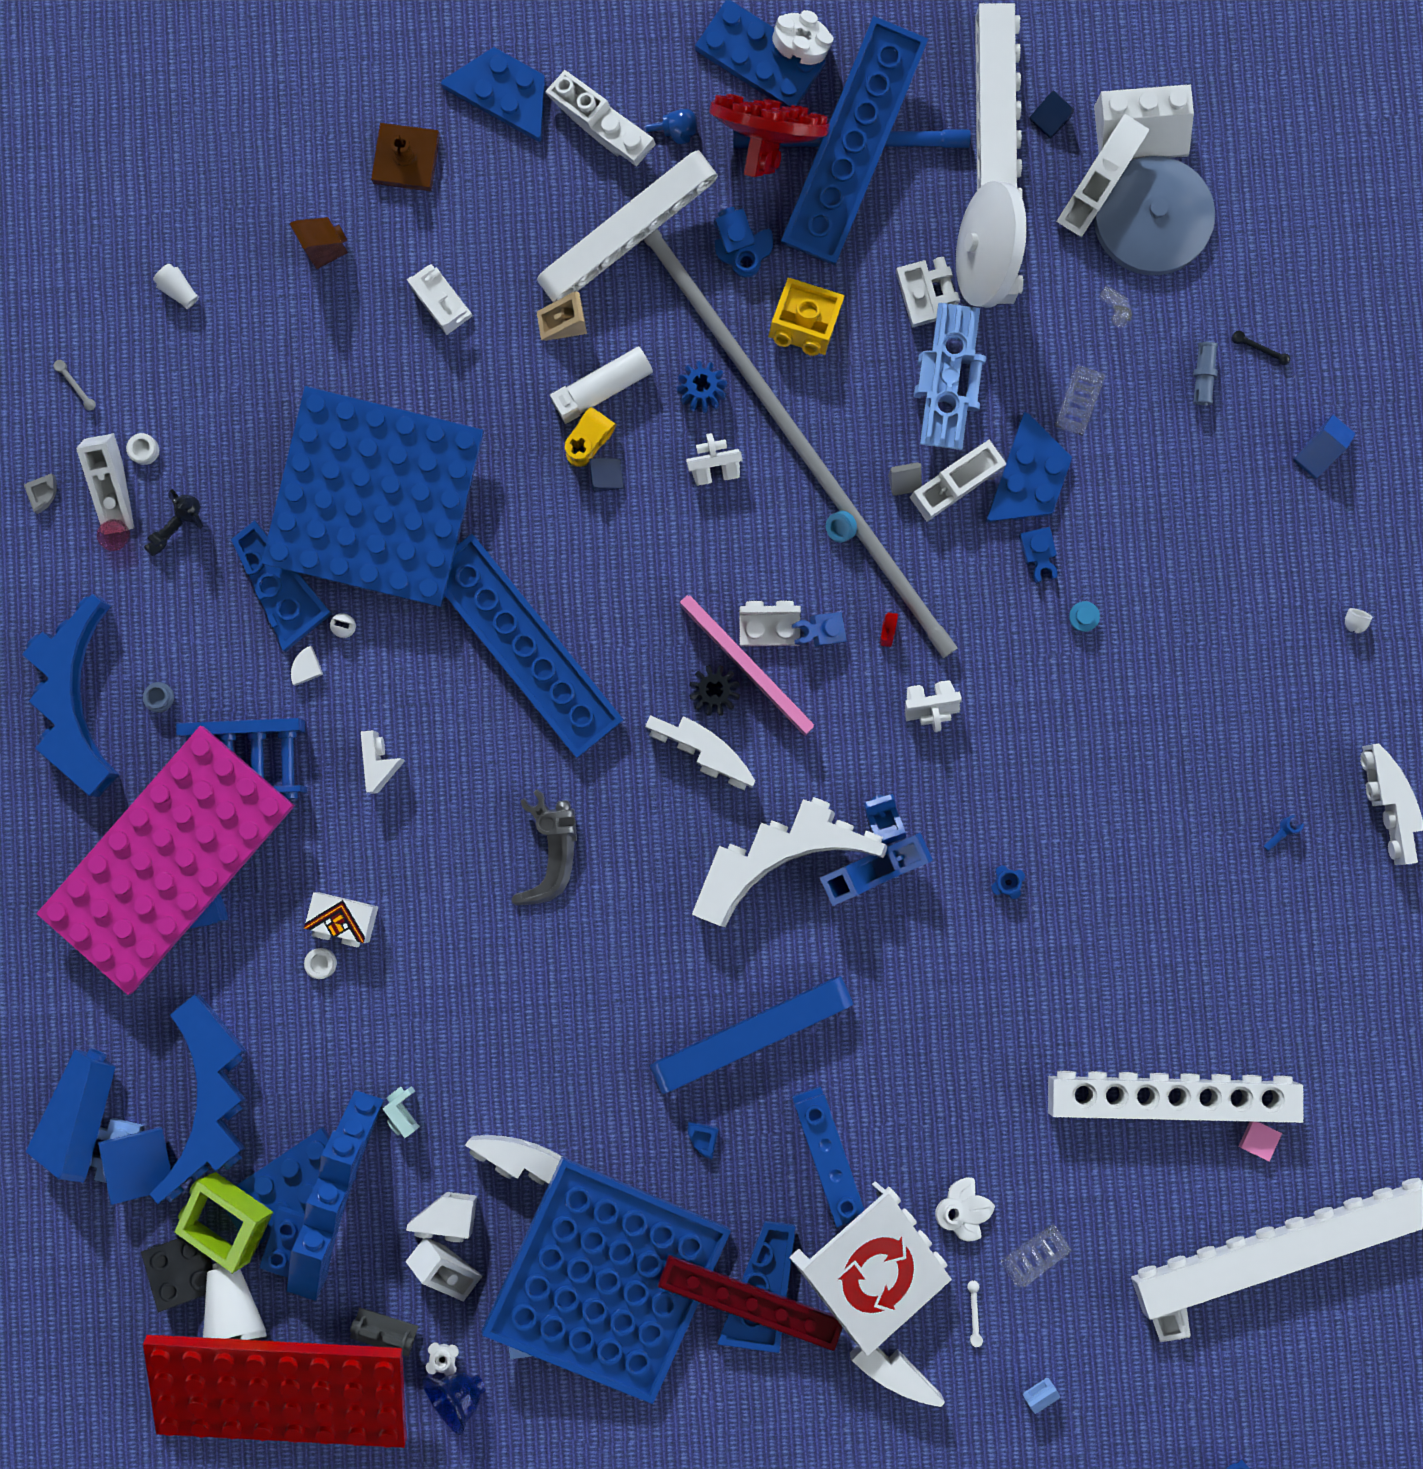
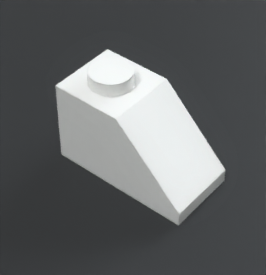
(442, 1269)

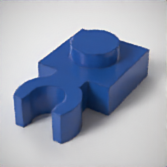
(1038, 549)
(823, 629)

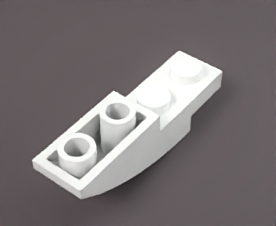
(599, 119)
(1103, 175)
(715, 754)
(1391, 788)
(514, 1155)

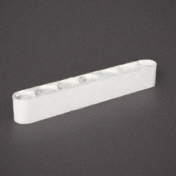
(628, 226)

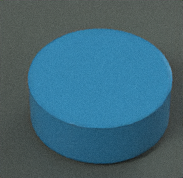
(841, 526)

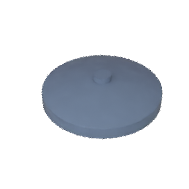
(1156, 216)

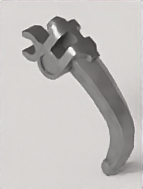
(561, 833)

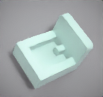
(400, 1119)

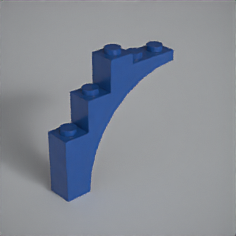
(59, 698)
(210, 1140)
(328, 1199)

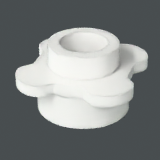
(436, 1351)

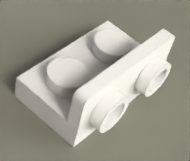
(769, 624)

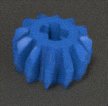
(689, 388)

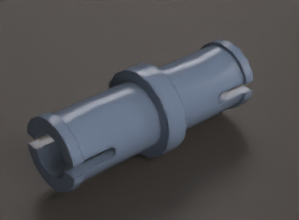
(1205, 373)

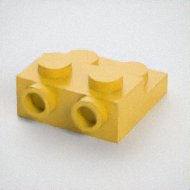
(805, 317)

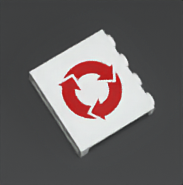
(875, 1271)

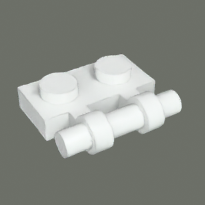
(919, 293)

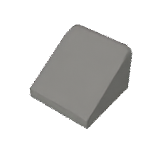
(905, 478)

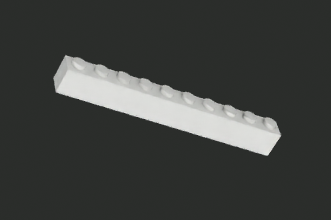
(996, 101)
(1280, 1250)

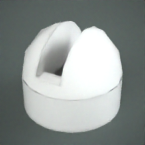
(1357, 620)
(340, 631)

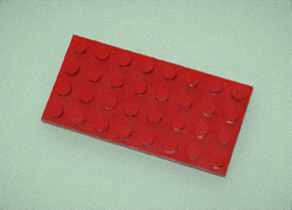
(276, 1390)

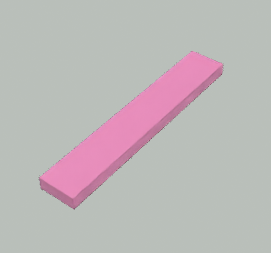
(746, 664)

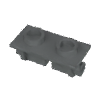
(383, 1331)

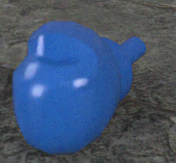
(677, 124)

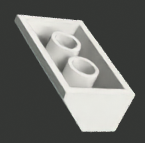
(1161, 109)

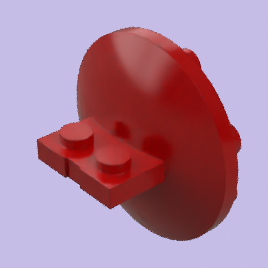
(767, 128)

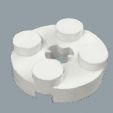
(802, 37)

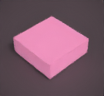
(1260, 1140)

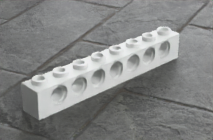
(1285, 1106)

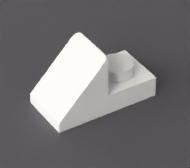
(376, 771)

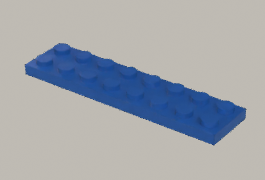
(854, 140)
(528, 649)

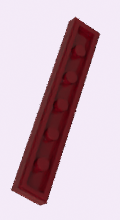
(750, 1302)

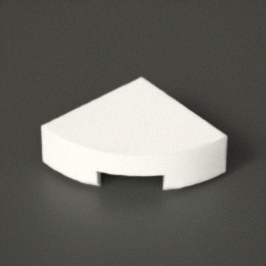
(305, 667)

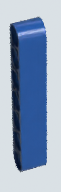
(751, 1034)

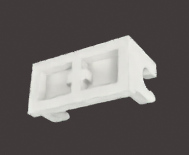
(439, 298)

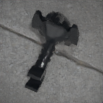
(185, 509)

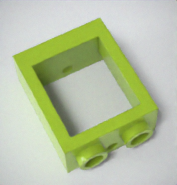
(237, 1202)

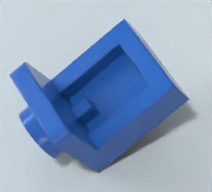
(733, 229)
(884, 818)

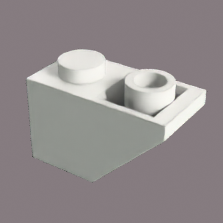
(448, 1216)

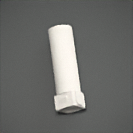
(601, 384)

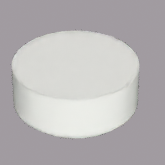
(142, 449)
(320, 963)

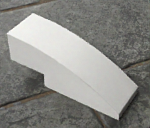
(957, 480)
(897, 1375)

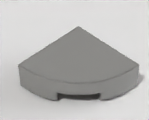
(41, 492)

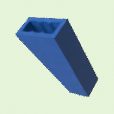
(73, 1117)

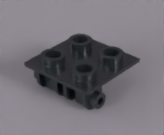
(176, 1272)

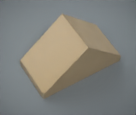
(562, 318)

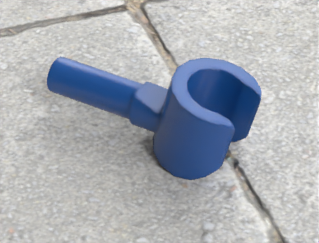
(1285, 830)

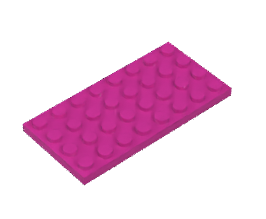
(165, 860)

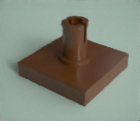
(405, 157)

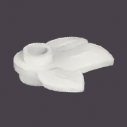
(968, 1207)

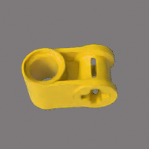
(592, 433)

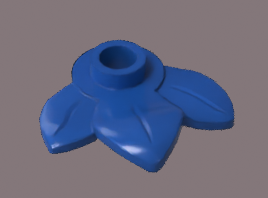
(754, 253)

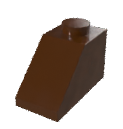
(320, 240)

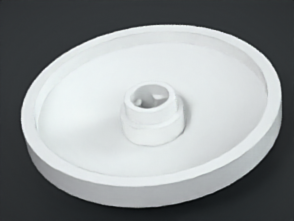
(991, 244)

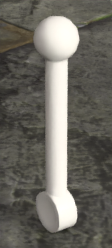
(975, 1339)

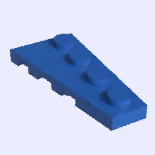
(285, 595)
(767, 1270)

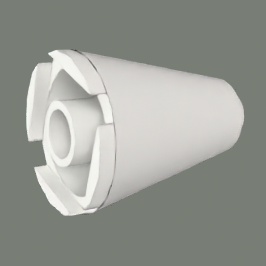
(230, 1307)

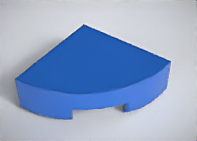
(703, 1138)

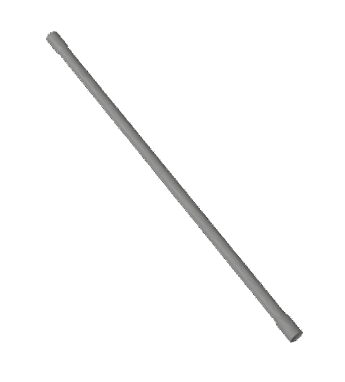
(934, 631)

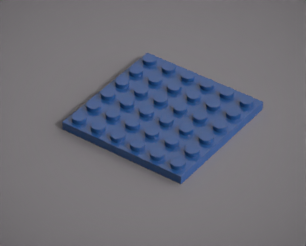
(373, 496)
(590, 1280)

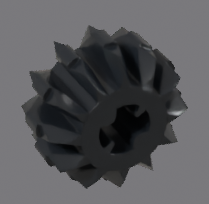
(714, 680)

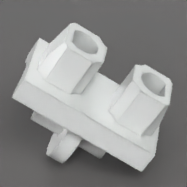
(701, 465)
(932, 708)

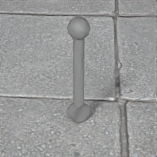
(61, 367)

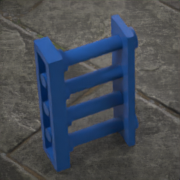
(256, 732)
(828, 1155)

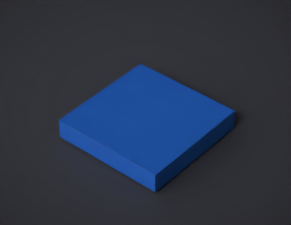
(134, 1164)

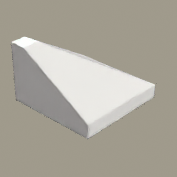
(1172, 1326)

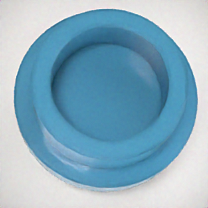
(1084, 616)

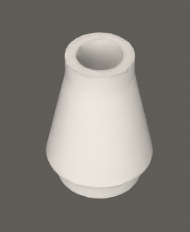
(174, 284)

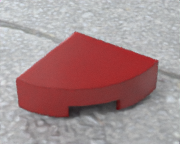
(888, 629)

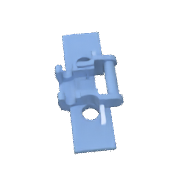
(941, 376)

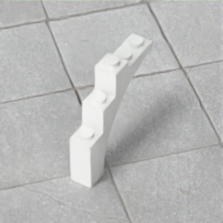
(812, 832)

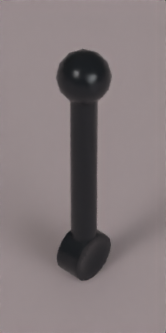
(1239, 337)

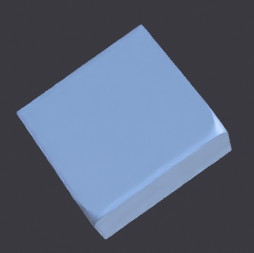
(1041, 1395)

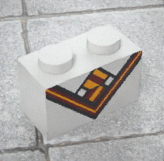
(340, 918)

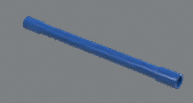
(946, 139)

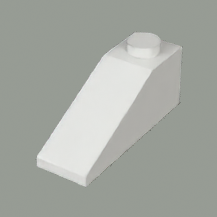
(106, 478)

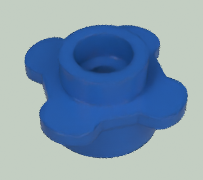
(1016, 878)

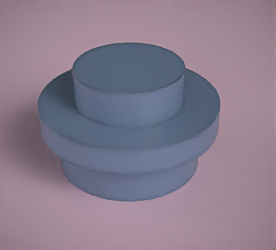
(158, 697)

